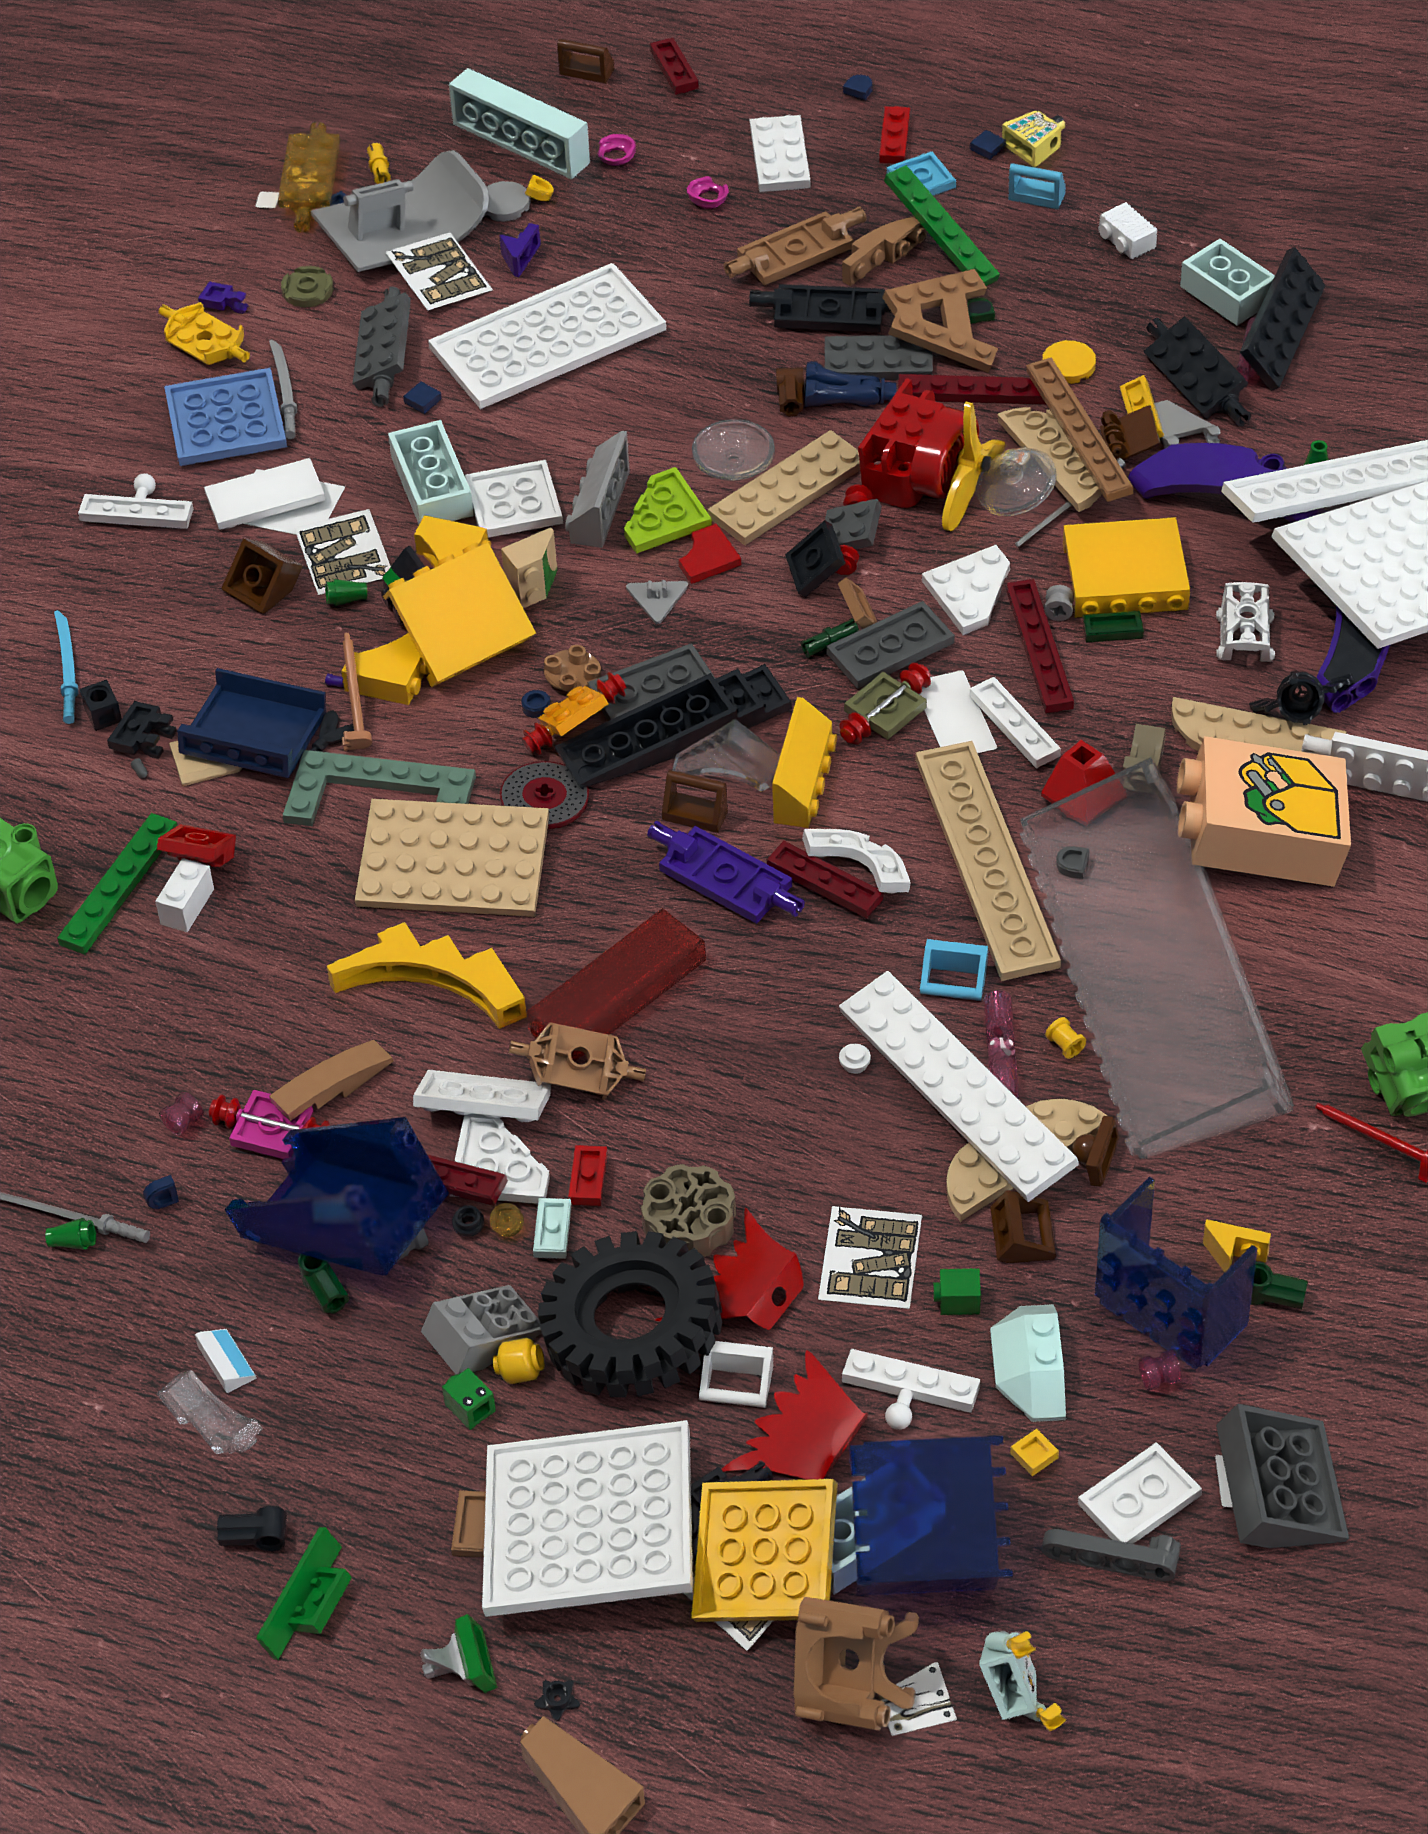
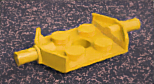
(191, 325)

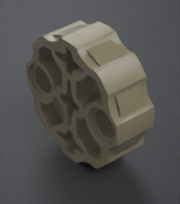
(689, 1202)

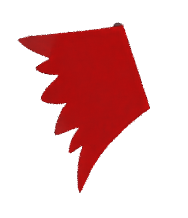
(752, 1276)
(809, 1432)

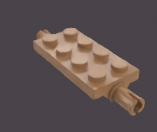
(796, 246)

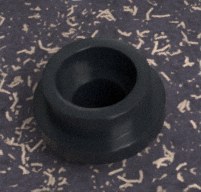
(468, 1214)

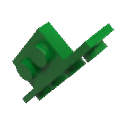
(308, 1595)

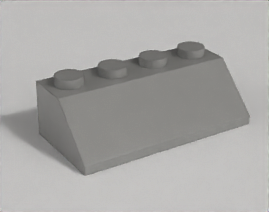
(599, 492)

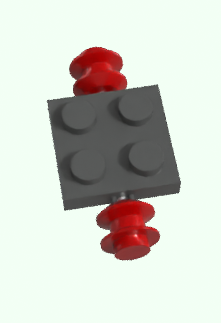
(855, 524)

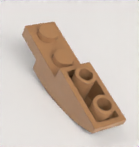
(884, 243)

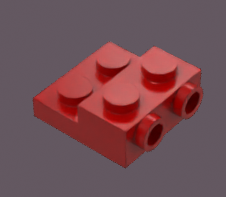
(198, 844)

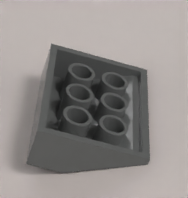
(1280, 1479)

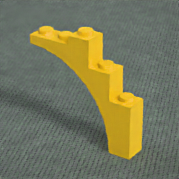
(438, 963)

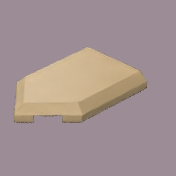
(196, 770)

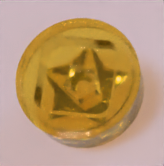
(506, 1219)

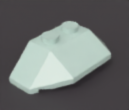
(1030, 1362)

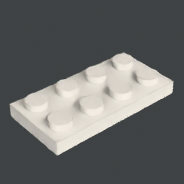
(779, 153)
(481, 1095)

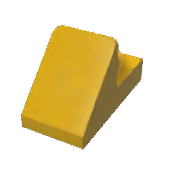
(1230, 1240)

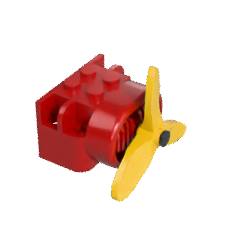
(925, 453)

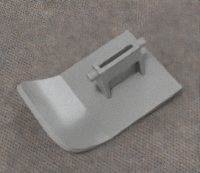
(398, 213)

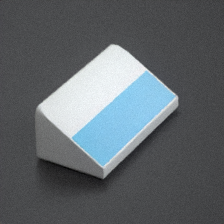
(225, 1359)

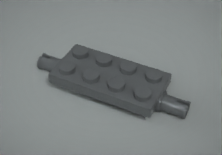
(382, 344)

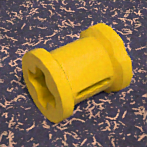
(1065, 1037)

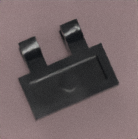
(134, 730)

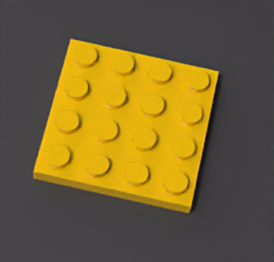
(763, 1548)

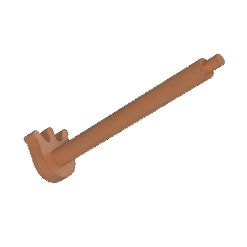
(358, 738)

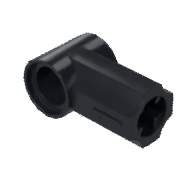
(263, 1529)

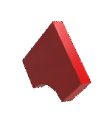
(709, 556)

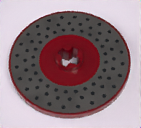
(564, 796)

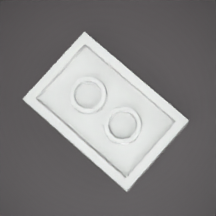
(1139, 1495)

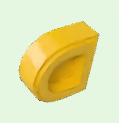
(539, 189)

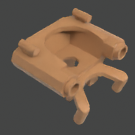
(822, 1682)

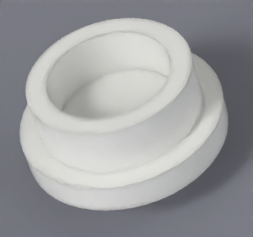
(854, 1058)

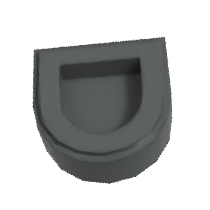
(1072, 861)

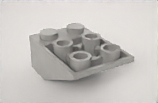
(474, 1325)

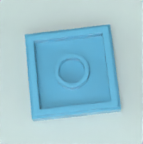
(929, 172)

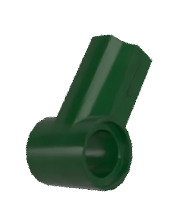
(322, 1283)
(1277, 1288)

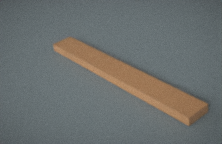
(1079, 429)

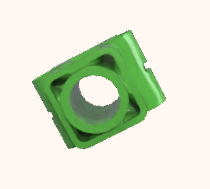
(25, 872)
(1400, 1065)

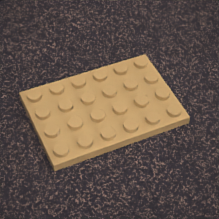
(452, 857)

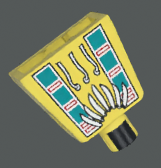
(1033, 136)

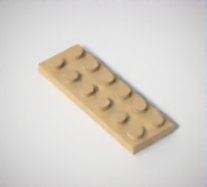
(786, 487)

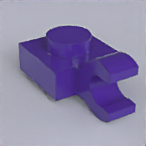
(220, 295)

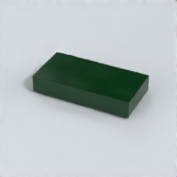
(1113, 626)

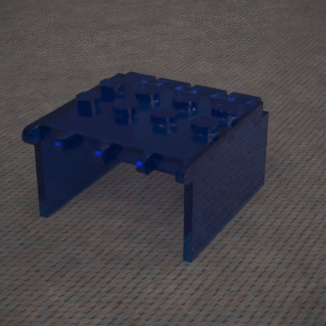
(1161, 1295)
(927, 1515)

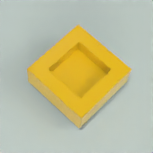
(1034, 1452)

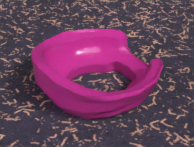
(617, 142)
(703, 185)

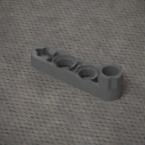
(1151, 1562)

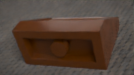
(584, 66)
(694, 810)
(1009, 1229)

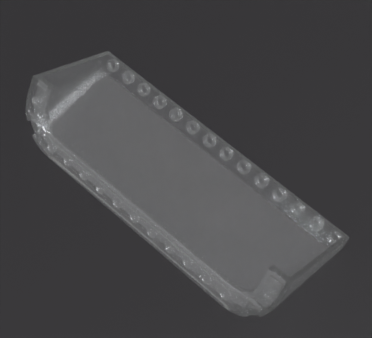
(1154, 966)

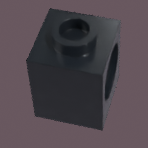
(100, 705)

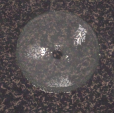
(733, 449)
(1016, 482)

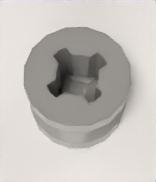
(1059, 603)

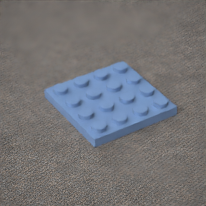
(225, 416)

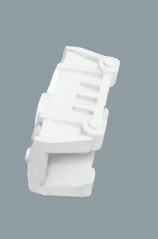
(1231, 620)

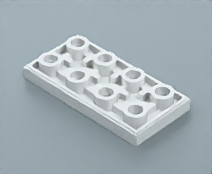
(264, 494)

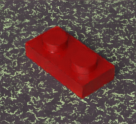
(588, 1175)

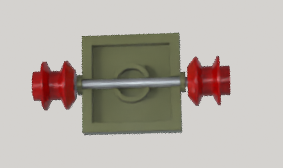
(885, 704)

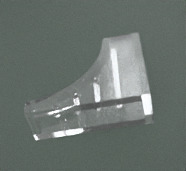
(733, 754)

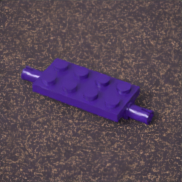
(724, 873)

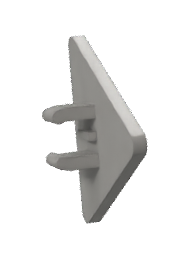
(657, 597)

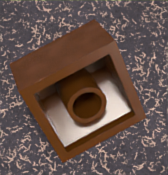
(261, 575)

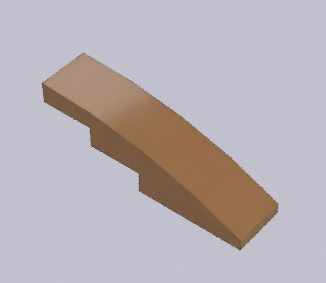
(333, 1076)

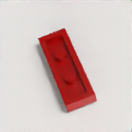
(894, 134)

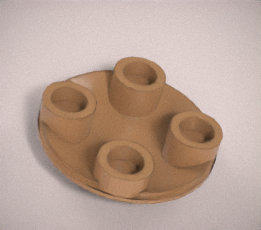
(571, 668)

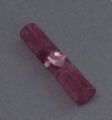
(1001, 1039)

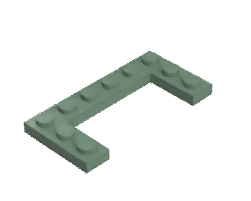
(320, 768)

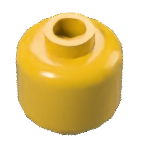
(519, 1361)

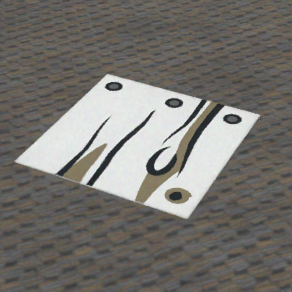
(931, 1702)

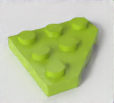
(665, 512)

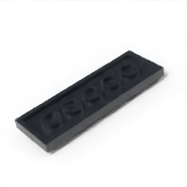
(1282, 318)

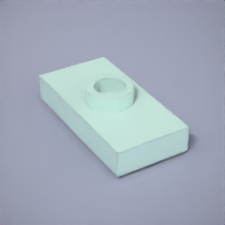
(552, 1228)

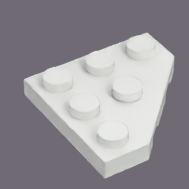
(969, 587)
(491, 1146)

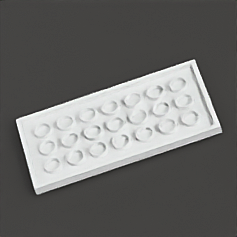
(546, 335)

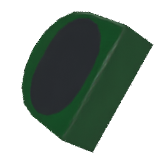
(980, 310)

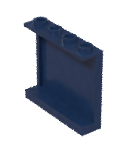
(254, 723)

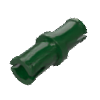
(828, 636)

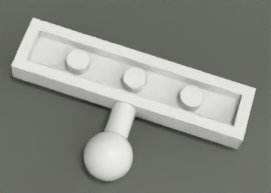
(136, 510)
(909, 1383)

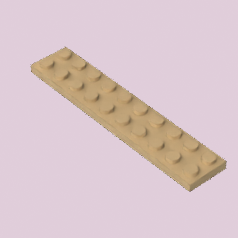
(987, 861)

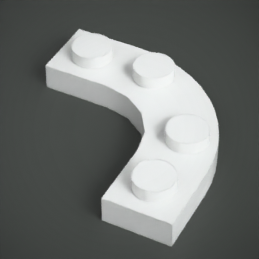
(882, 861)

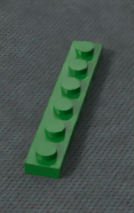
(940, 224)
(115, 885)

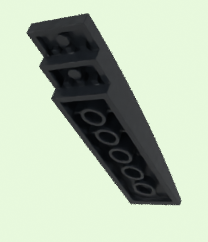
(672, 724)

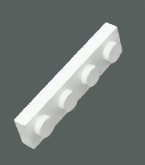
(1015, 722)

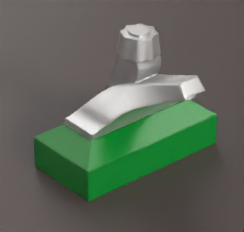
(463, 1656)

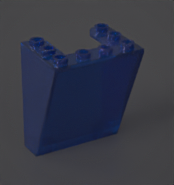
(348, 1196)

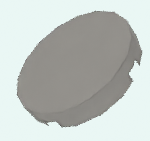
(507, 201)

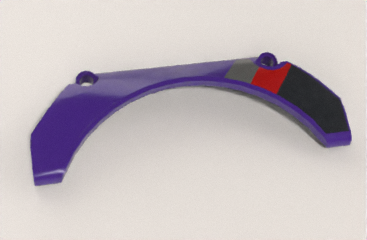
(1204, 470)

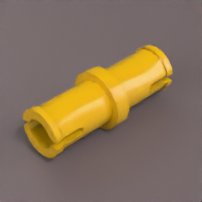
(378, 163)

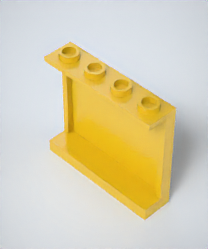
(1127, 566)
(460, 612)

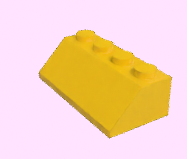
(802, 766)

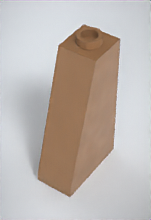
(581, 1782)

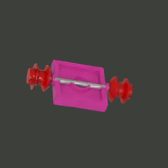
(259, 1124)

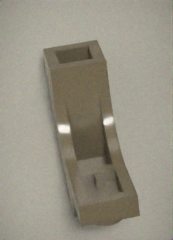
(1146, 743)

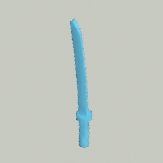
(69, 688)

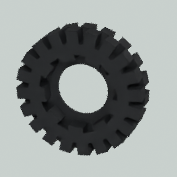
(600, 1360)

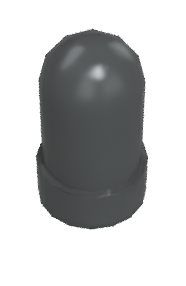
(139, 768)

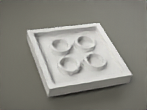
(514, 498)

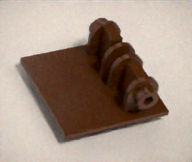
(1129, 433)

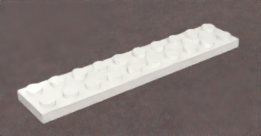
(1329, 482)
(959, 1086)

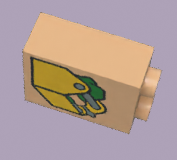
(1265, 811)

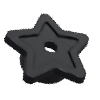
(555, 1689)

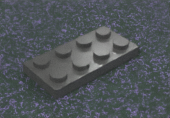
(876, 356)
(890, 644)
(654, 679)

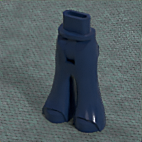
(832, 387)

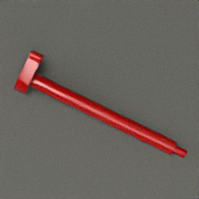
(1379, 1136)

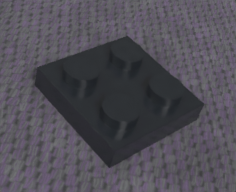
(815, 558)

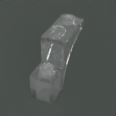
(215, 1421)

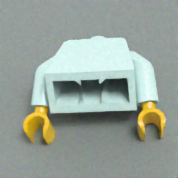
(1013, 1678)

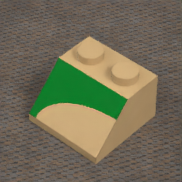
(531, 566)

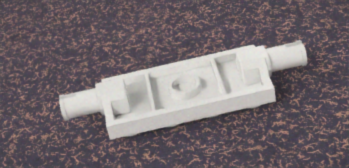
(1376, 764)

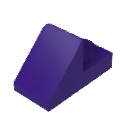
(520, 250)

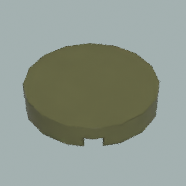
(307, 286)

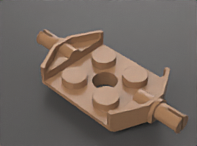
(553, 1063)

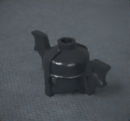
(1299, 707)

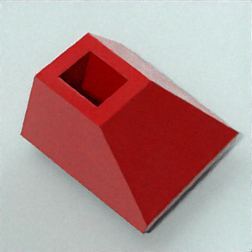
(1076, 771)

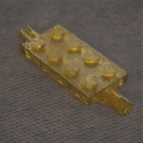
(308, 173)

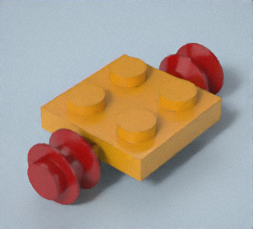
(572, 711)

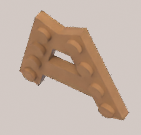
(955, 336)

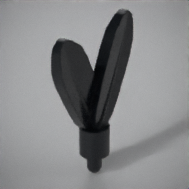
(329, 732)

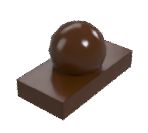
(1097, 1150)

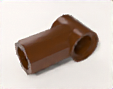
(790, 388)

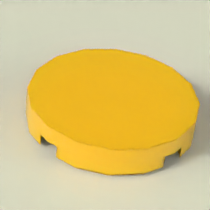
(1073, 359)

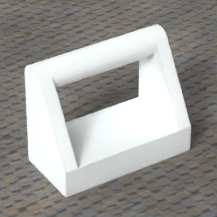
(738, 1359)

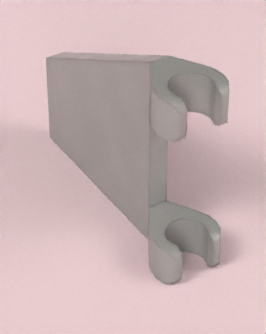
(1180, 423)

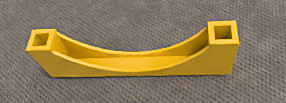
(397, 668)

